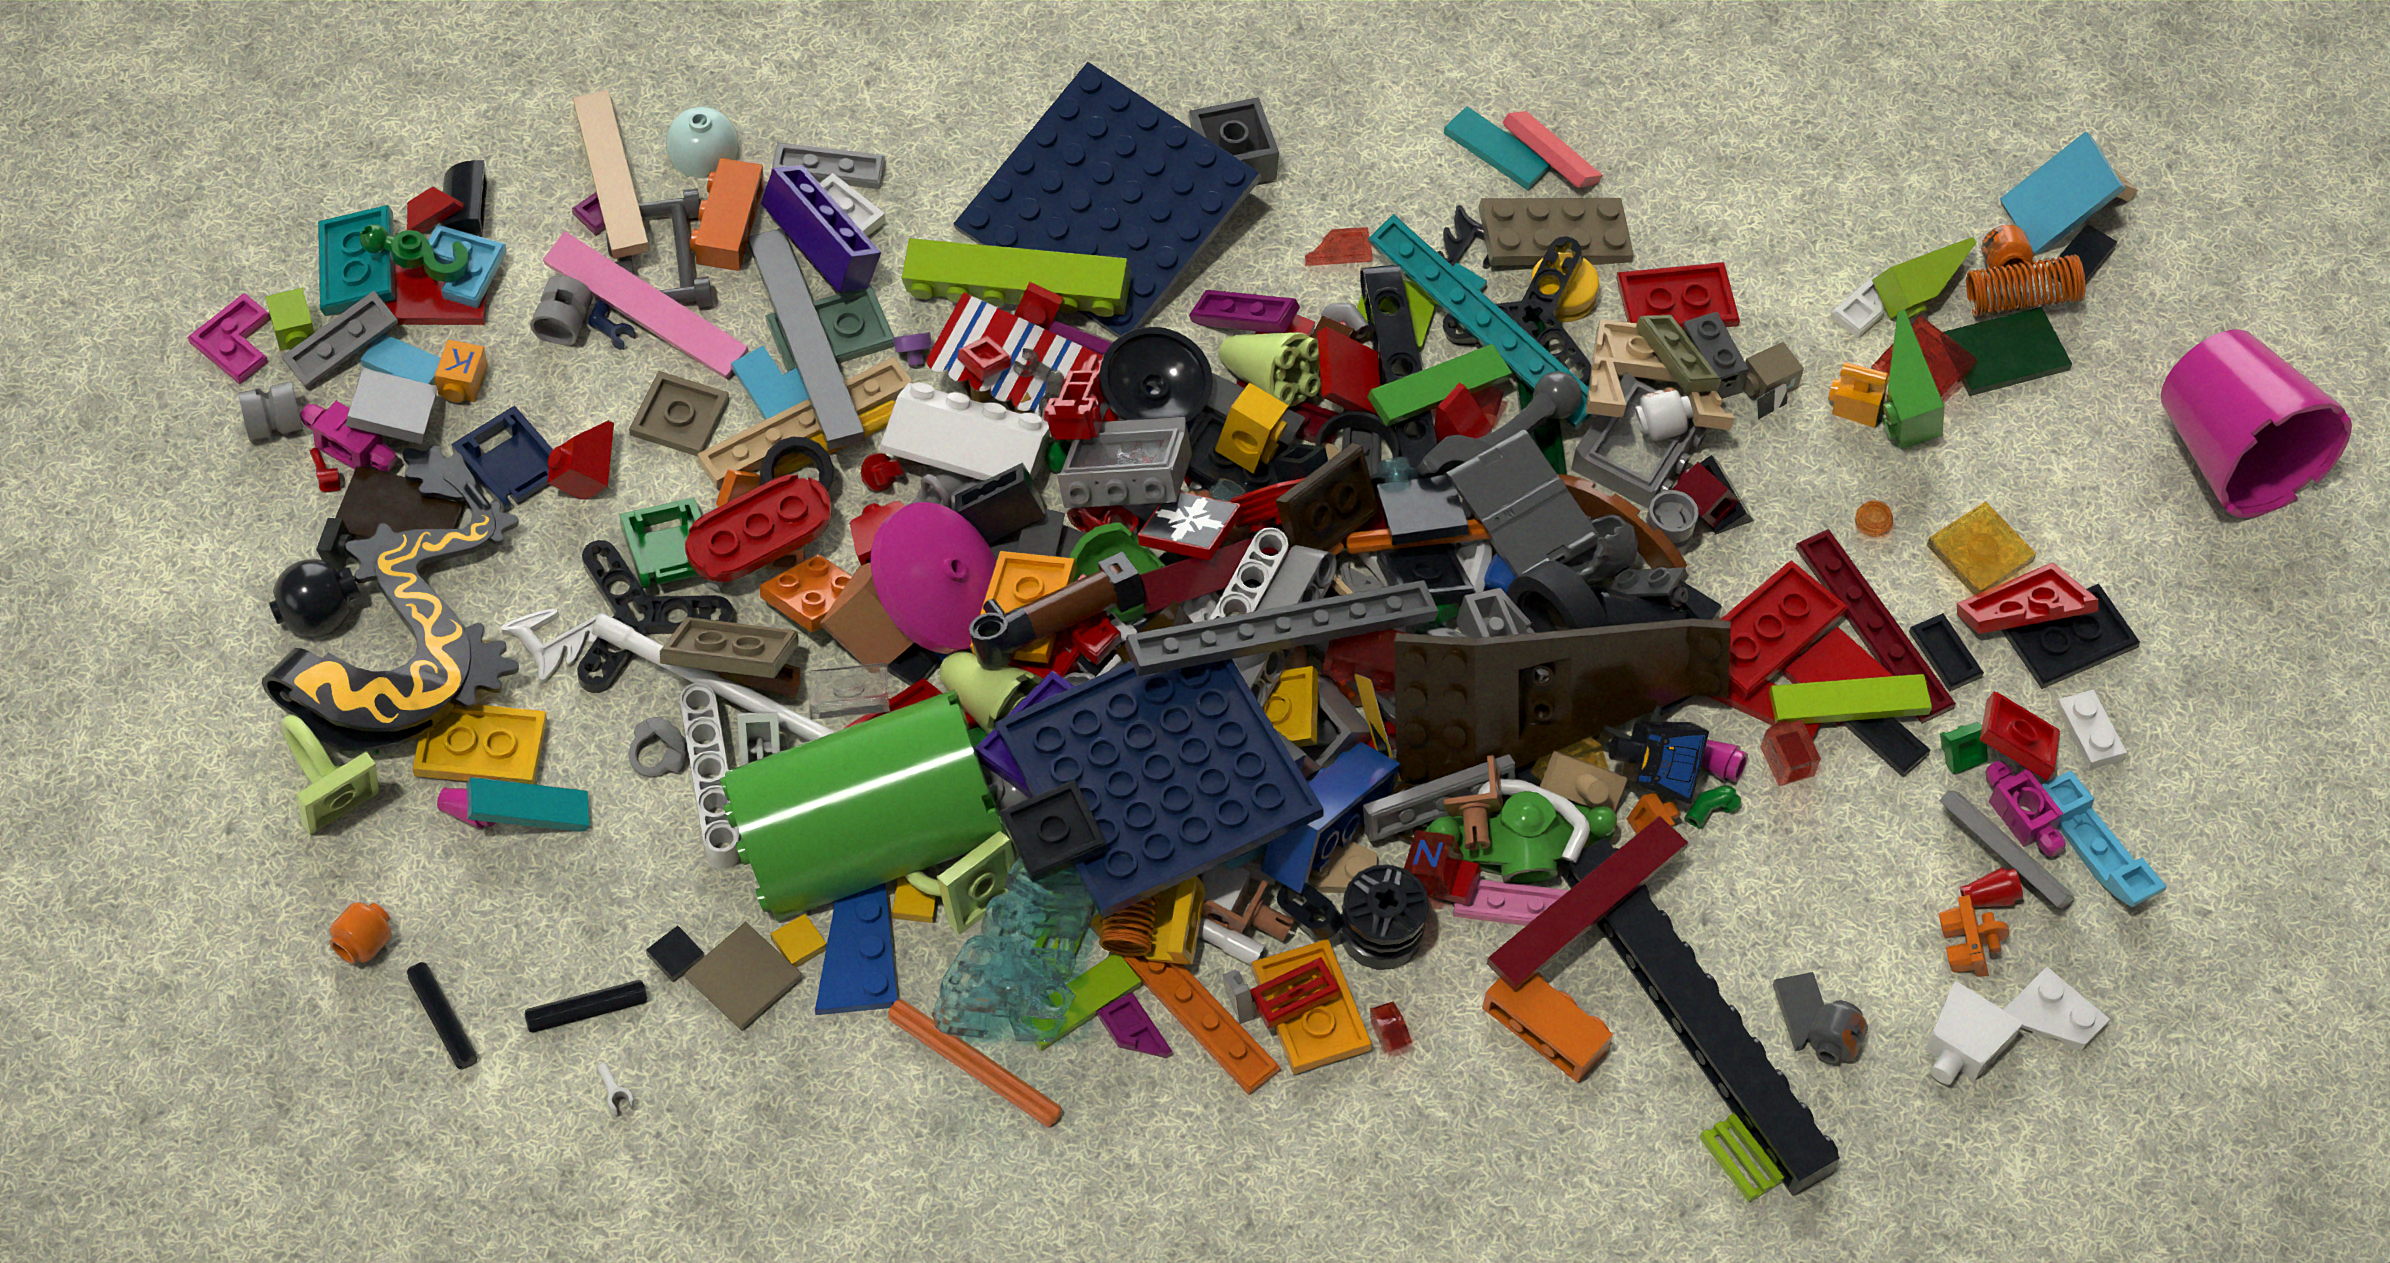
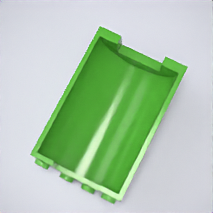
(861, 806)

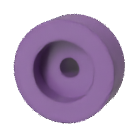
(913, 345)

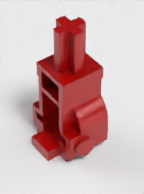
(1077, 409)

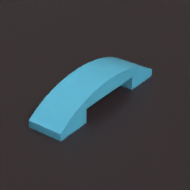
(2098, 847)

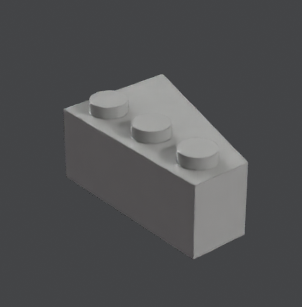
(1491, 615)

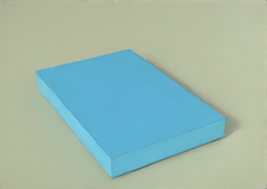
(2063, 193)

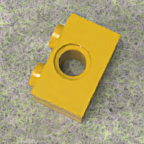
(1252, 428)

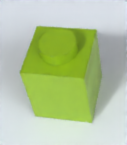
(290, 318)

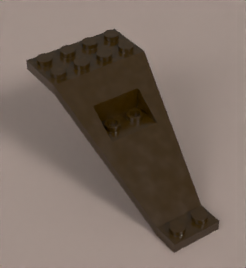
(1481, 694)

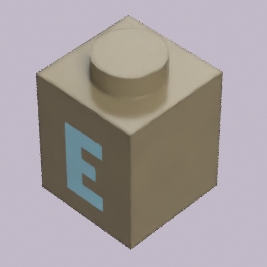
(1772, 369)

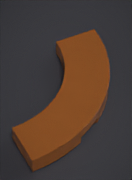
(1652, 545)

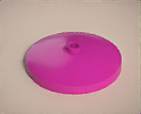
(931, 574)

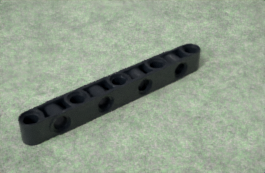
(1398, 353)

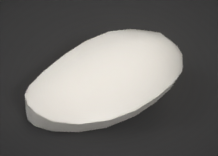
(1475, 559)

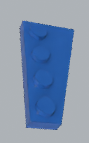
(858, 956)

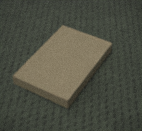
(729, 647)

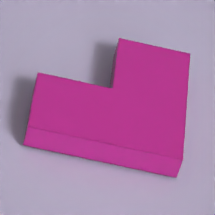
(225, 335)

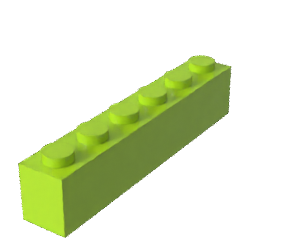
(1003, 274)

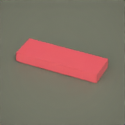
(1552, 149)

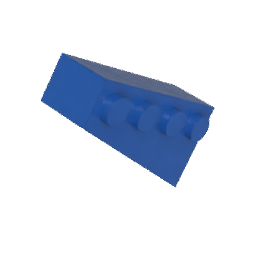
(1342, 790)

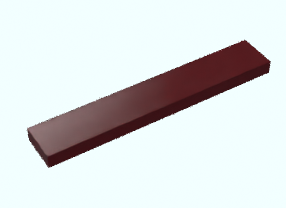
(1870, 616)
(1587, 903)

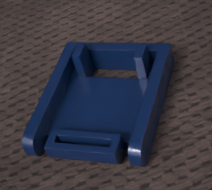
(513, 467)

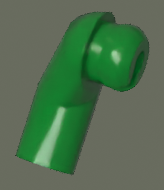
(1722, 796)

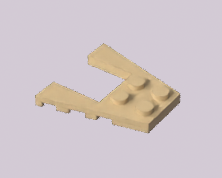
(1623, 349)

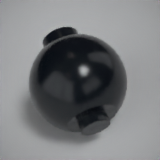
(313, 597)

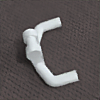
(1561, 806)

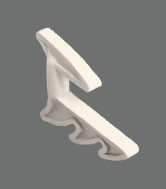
(549, 654)

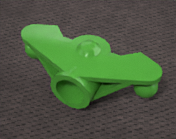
(1527, 837)

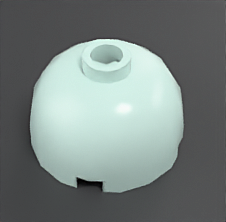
(699, 140)

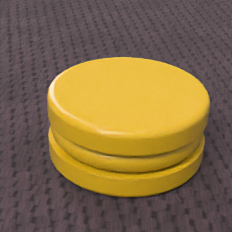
(1581, 294)

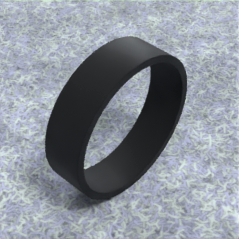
(1365, 421)

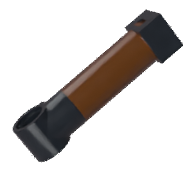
(1001, 634)

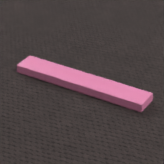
(646, 305)

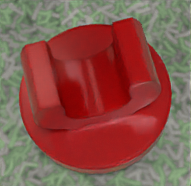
(879, 471)

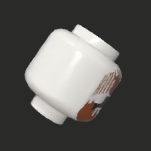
(1663, 414)

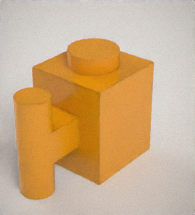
(1859, 394)

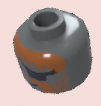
(1838, 1031)

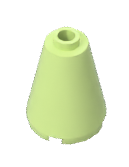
(984, 691)

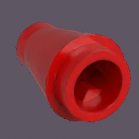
(1994, 889)

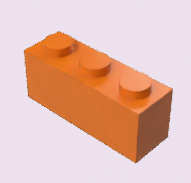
(728, 214)
(1550, 1024)

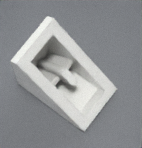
(758, 735)

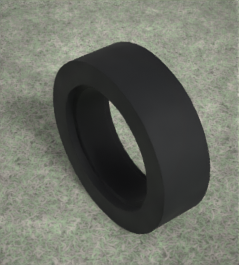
(1561, 587)

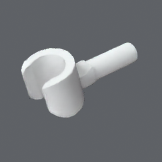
(613, 1088)

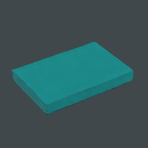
(348, 270)

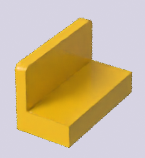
(1177, 922)

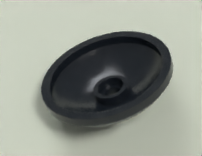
(1159, 361)

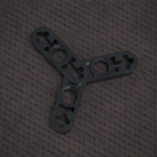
(1542, 304)
(653, 608)

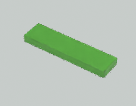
(1431, 386)

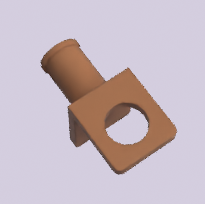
(1475, 809)
(1257, 915)

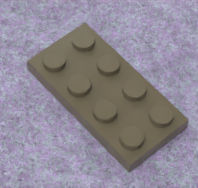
(1523, 228)

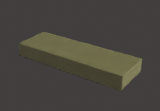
(1678, 353)

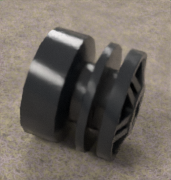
(1381, 936)

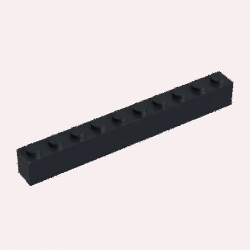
(1712, 1031)

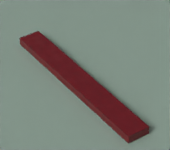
(1199, 576)

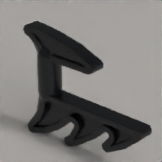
(1465, 231)

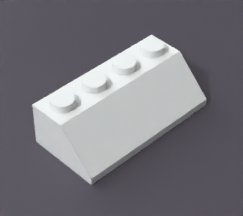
(963, 433)

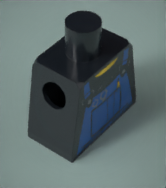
(1662, 756)

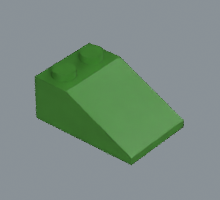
(1913, 403)

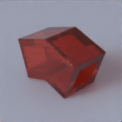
(1389, 1027)

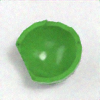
(1107, 541)

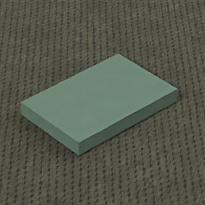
(851, 324)

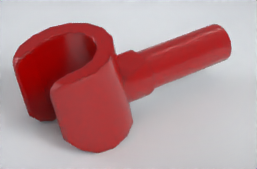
(327, 478)

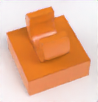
(1649, 809)

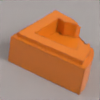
(736, 484)

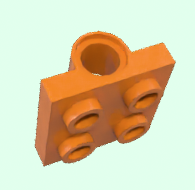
(806, 591)

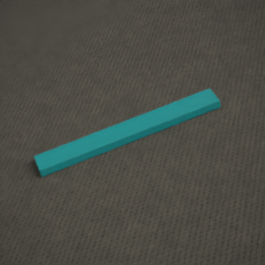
(1470, 307)

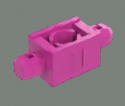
(345, 443)
(2026, 791)

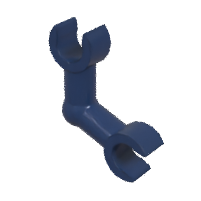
(598, 321)

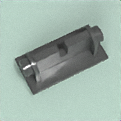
(1660, 583)

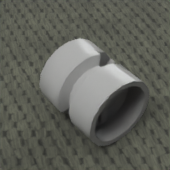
(561, 310)
(270, 411)
(1675, 515)

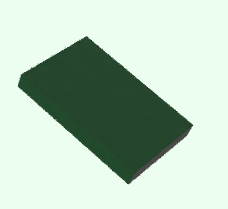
(2011, 350)

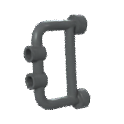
(681, 210)

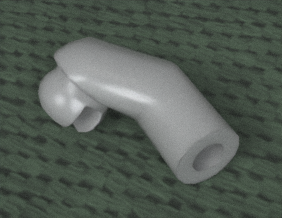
(1350, 315)

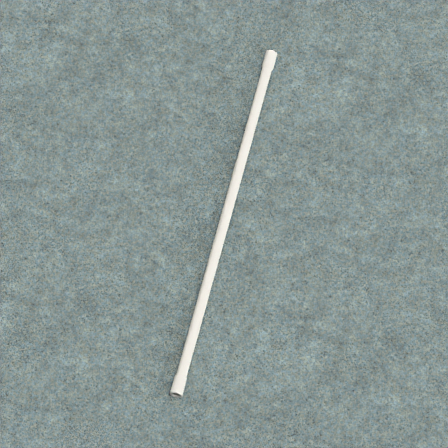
(627, 638)

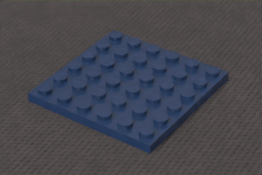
(1112, 181)
(1171, 770)

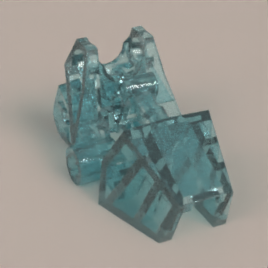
(1016, 974)

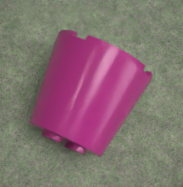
(2253, 422)

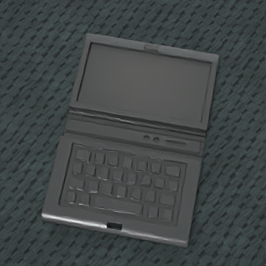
(1523, 505)

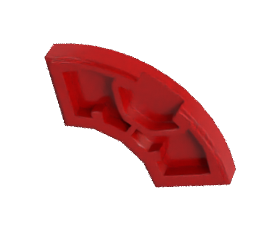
(1095, 636)

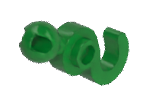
(412, 249)

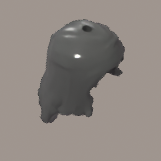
(1611, 555)

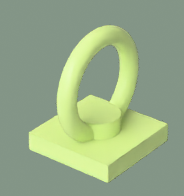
(332, 788)
(970, 881)

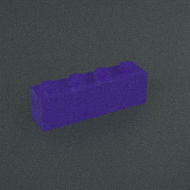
(820, 228)

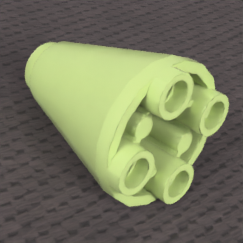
(1276, 363)

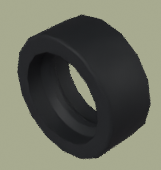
(798, 445)

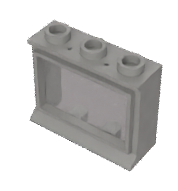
(1627, 461)
(1127, 464)

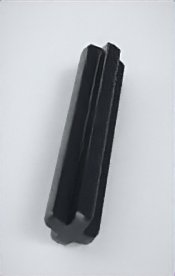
(585, 1006)
(441, 1015)

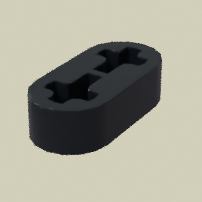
(1304, 915)

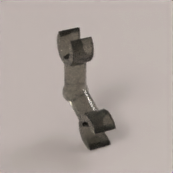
(1053, 377)

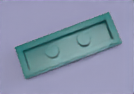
(1497, 148)
(527, 804)

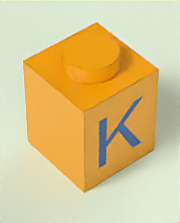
(461, 371)

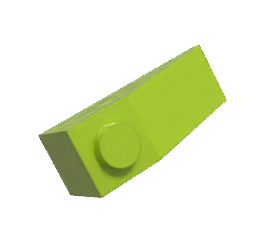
(1920, 279)

